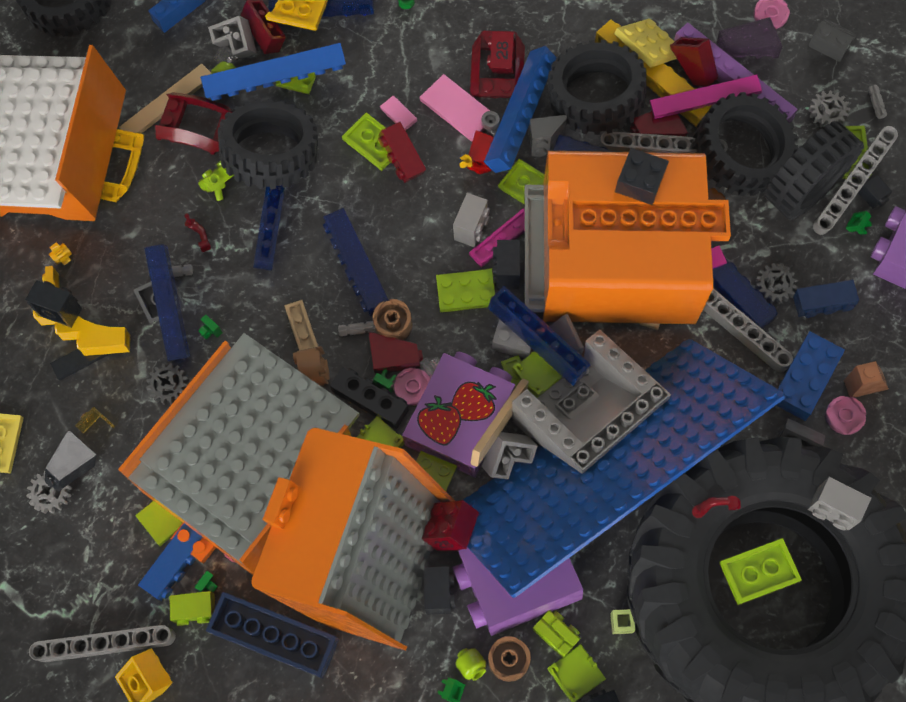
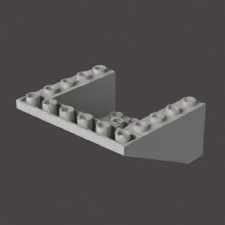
(596, 412)

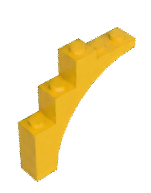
(90, 337)

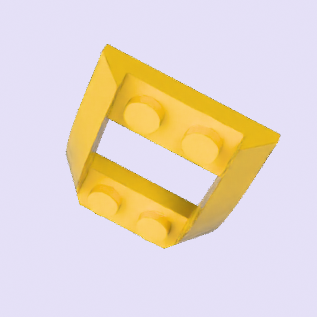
(134, 143)

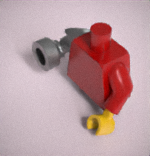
(481, 144)

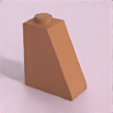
(865, 380)

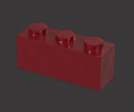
(265, 32)
(401, 152)

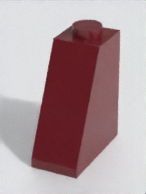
(696, 59)
(667, 125)
(393, 354)

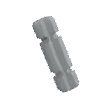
(877, 102)
(179, 270)
(356, 328)

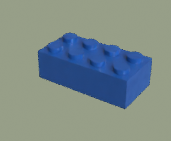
(808, 375)

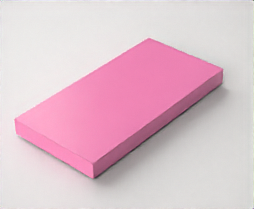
(455, 106)

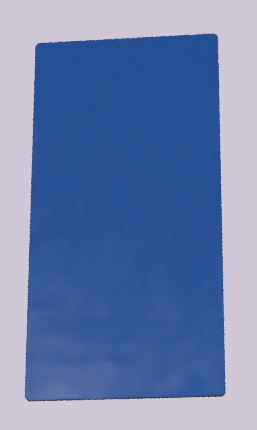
(554, 510)

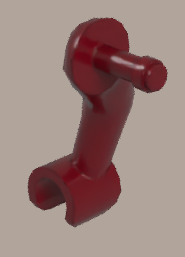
(194, 225)
(702, 508)

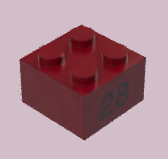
(503, 51)
(450, 525)

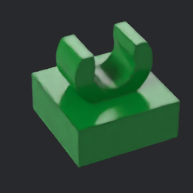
(859, 222)
(209, 328)
(382, 381)
(205, 582)
(452, 691)

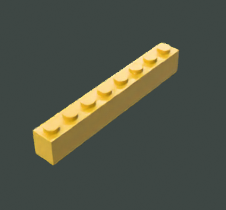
(658, 78)

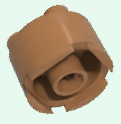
(392, 311)
(313, 364)
(516, 649)

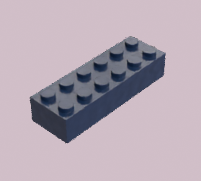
(272, 635)

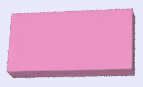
(398, 112)

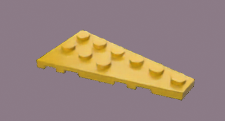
(298, 13)

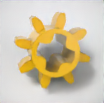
(60, 253)

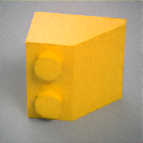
(143, 677)

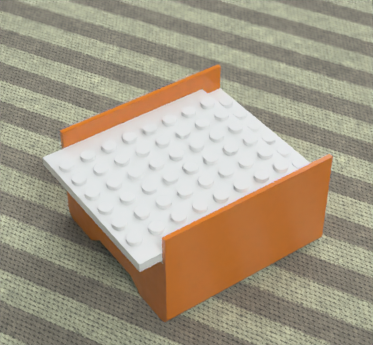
(56, 133)

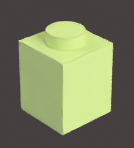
(622, 622)

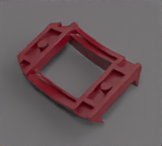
(493, 86)
(172, 117)

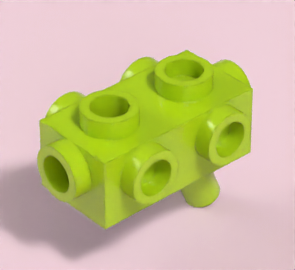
(214, 181)

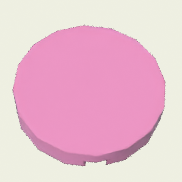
(775, 9)
(411, 385)
(845, 415)

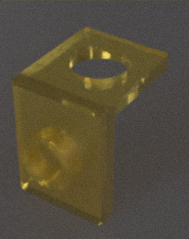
(89, 418)

